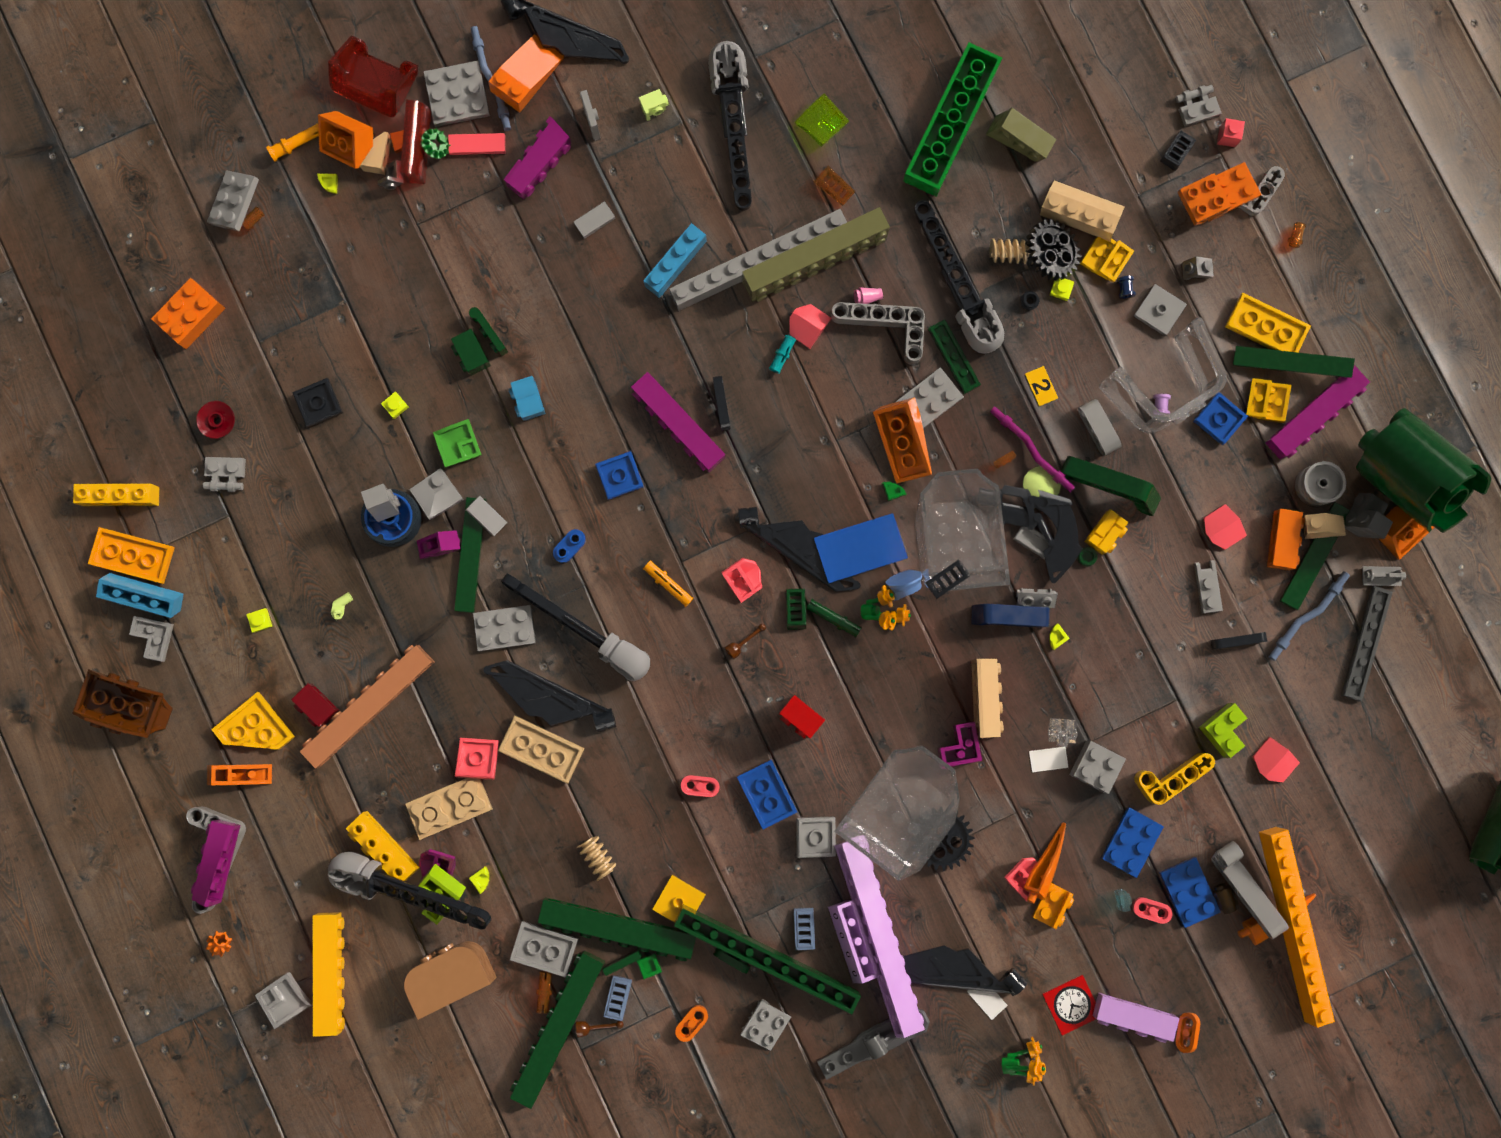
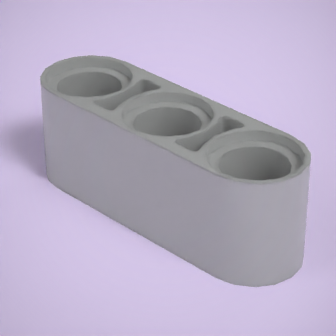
(1099, 427)

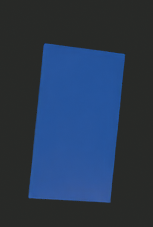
(860, 548)

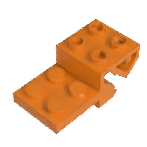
(1219, 194)

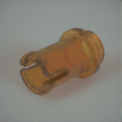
(252, 218)
(1297, 235)

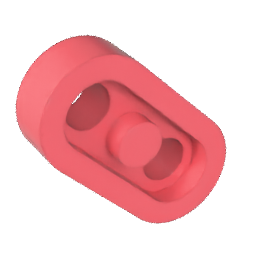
(700, 786)
(1151, 910)

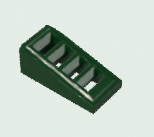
(796, 625)

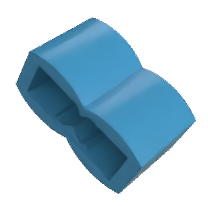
(527, 398)

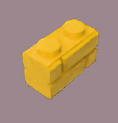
(1106, 532)

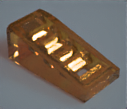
(838, 181)

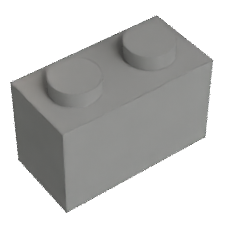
(381, 502)

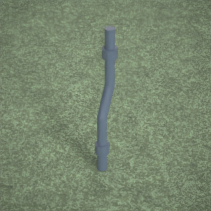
(478, 46)
(1334, 589)

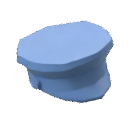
(905, 583)

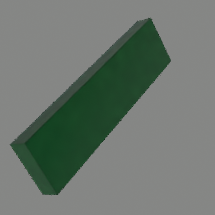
(954, 357)

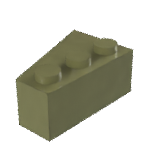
(1021, 135)

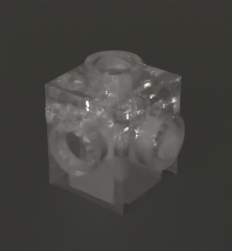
(1062, 731)

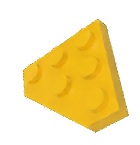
(254, 726)

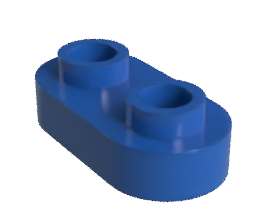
(569, 546)

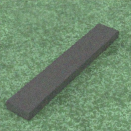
(1366, 643)

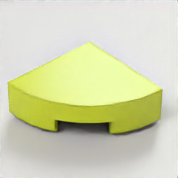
(329, 182)
(1057, 636)
(480, 879)

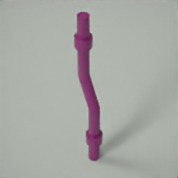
(1058, 476)

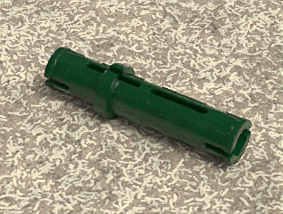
(834, 618)

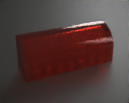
(413, 155)

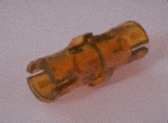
(543, 992)

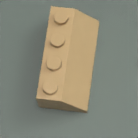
(1081, 210)
(986, 697)

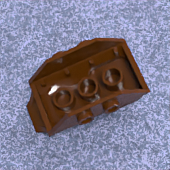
(121, 705)

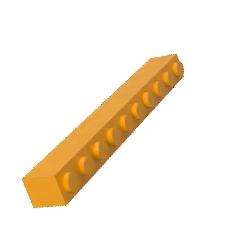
(1300, 936)

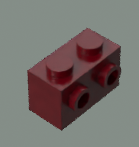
(314, 705)

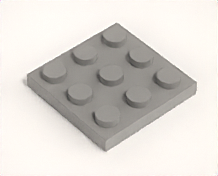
(456, 93)

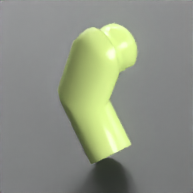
(339, 605)

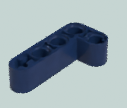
(1010, 615)

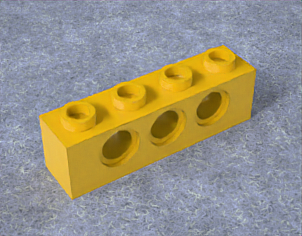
(116, 495)

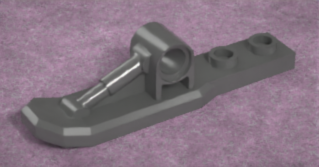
(866, 1046)

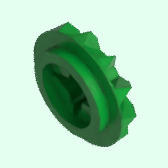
(430, 147)

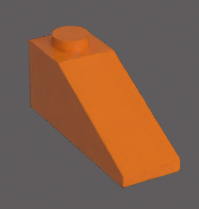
(239, 774)

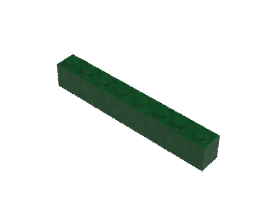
(617, 928)
(557, 1029)

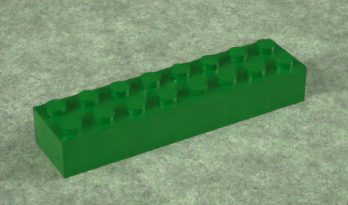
(952, 119)

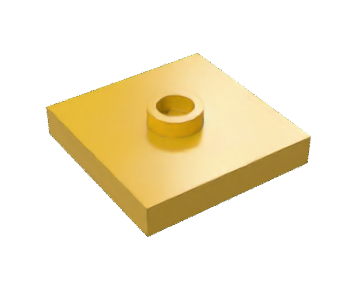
(675, 895)

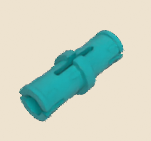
(782, 354)

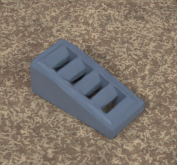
(804, 911)
(614, 1015)

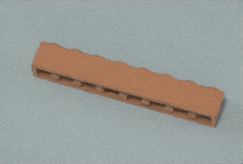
(367, 706)

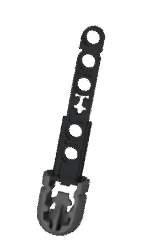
(729, 94)
(990, 338)
(621, 654)
(359, 875)

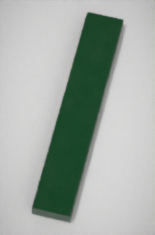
(1294, 361)
(469, 563)
(1310, 565)

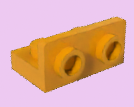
(1053, 907)

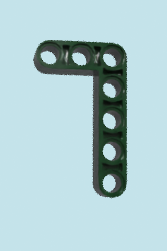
(1139, 491)

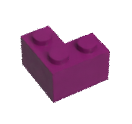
(966, 747)

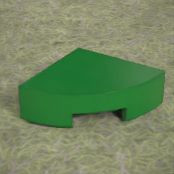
(893, 490)

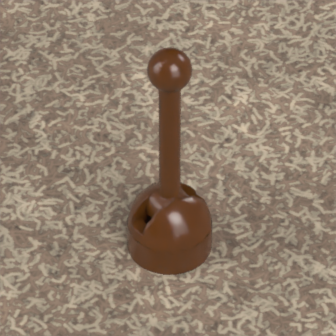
(734, 649)
(583, 1027)

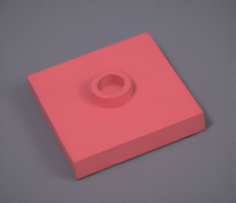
(477, 758)

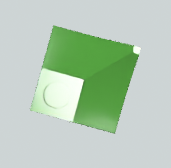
(457, 443)

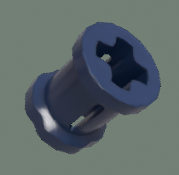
(1126, 287)

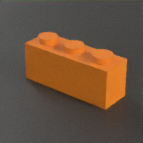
(1285, 539)

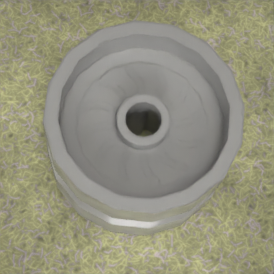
(1320, 484)

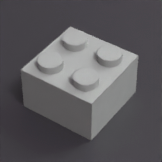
(1097, 766)

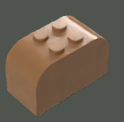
(447, 977)

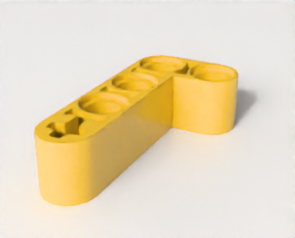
(1178, 775)

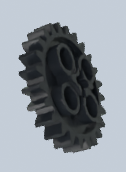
(1053, 250)
(958, 829)

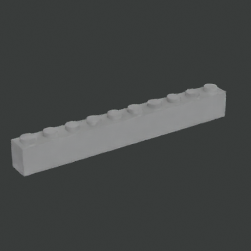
(730, 272)

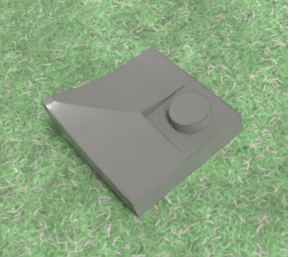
(436, 494)
(283, 1000)

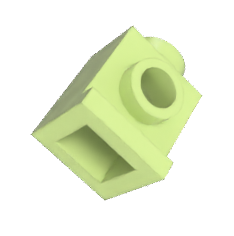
(653, 103)

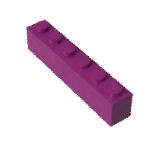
(1316, 413)
(678, 422)

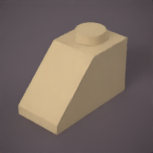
(378, 156)
(1323, 525)

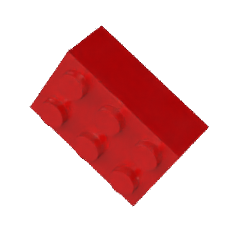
(801, 717)

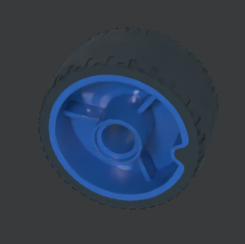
(398, 531)

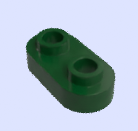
(732, 960)

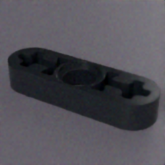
(721, 403)
(1238, 640)

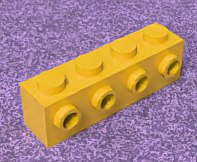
(381, 847)

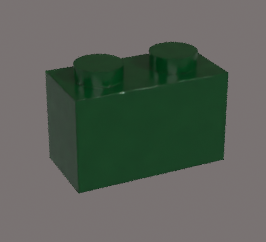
(470, 352)

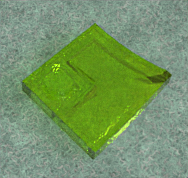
(822, 120)

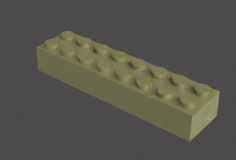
(815, 255)

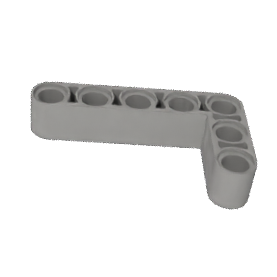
(886, 321)
(207, 816)
(1229, 865)

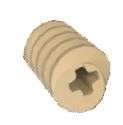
(1008, 250)
(597, 857)

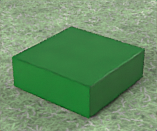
(649, 966)

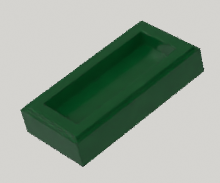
(622, 962)

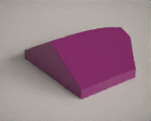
(432, 857)

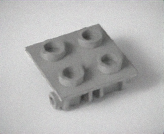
(765, 1025)

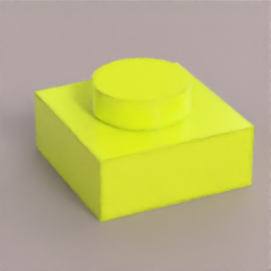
(1062, 289)
(395, 405)
(259, 620)

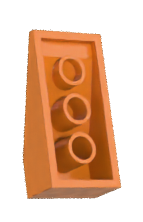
(524, 73)
(904, 439)

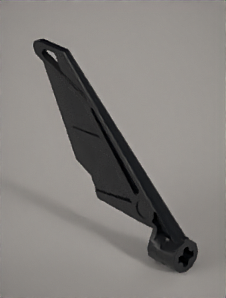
(565, 34)
(793, 542)
(547, 699)
(959, 970)

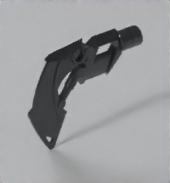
(1065, 545)

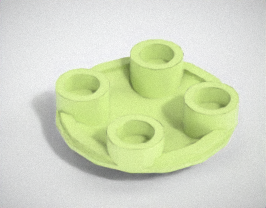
(1039, 479)

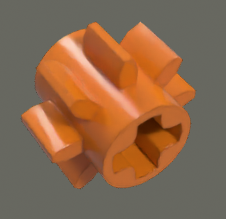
(218, 943)

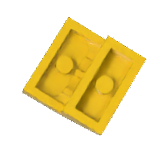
(1106, 258)
(1268, 400)

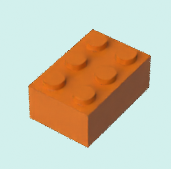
(188, 313)

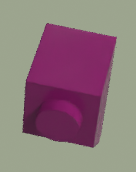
(438, 544)

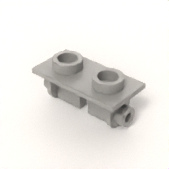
(1382, 576)
(1041, 598)

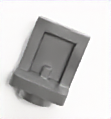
(393, 176)
(1197, 267)

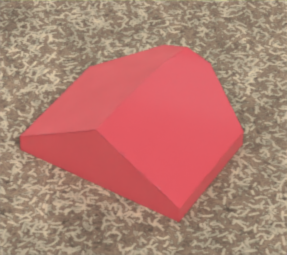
(808, 324)
(1224, 527)
(743, 578)
(1274, 761)
(1019, 874)

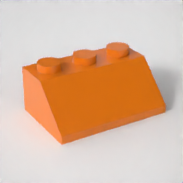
(344, 138)
(1403, 533)

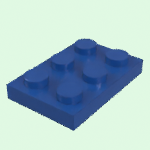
(767, 794)
(1132, 842)
(1189, 892)

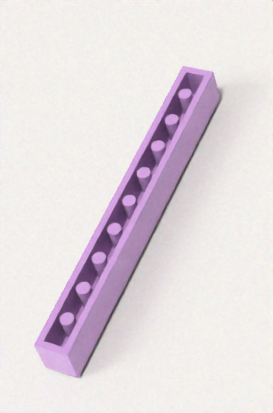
(877, 925)

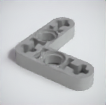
(1265, 198)

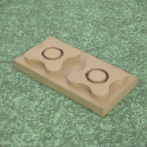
(541, 749)
(448, 806)

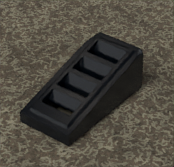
(1169, 160)
(961, 568)

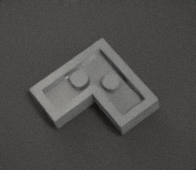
(158, 636)

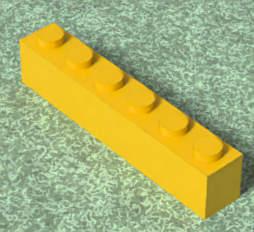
(328, 974)

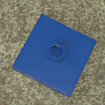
(1220, 418)
(619, 475)

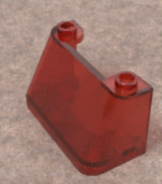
(369, 79)

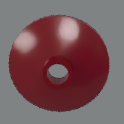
(207, 416)

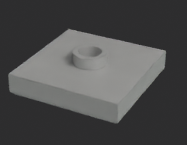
(591, 115)
(1160, 310)
(815, 837)

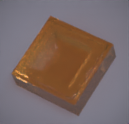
(1005, 459)

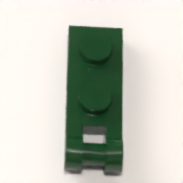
(487, 330)

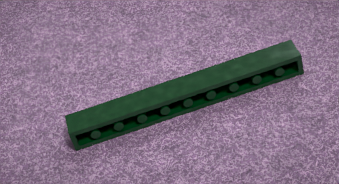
(767, 959)

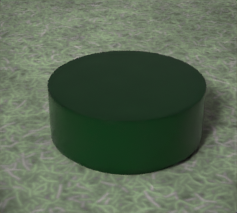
(1087, 556)

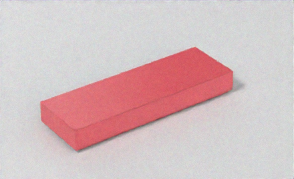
(477, 144)

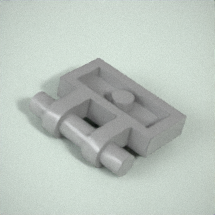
(1200, 111)
(224, 467)

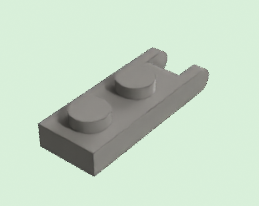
(1208, 588)

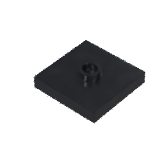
(317, 402)

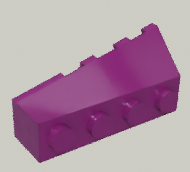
(538, 159)
(215, 863)

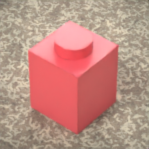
(1230, 132)

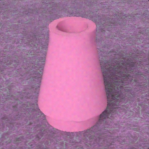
(867, 295)

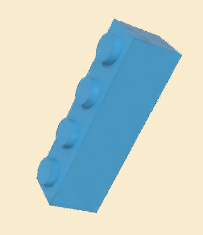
(675, 260)
(139, 595)

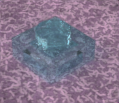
(1123, 900)

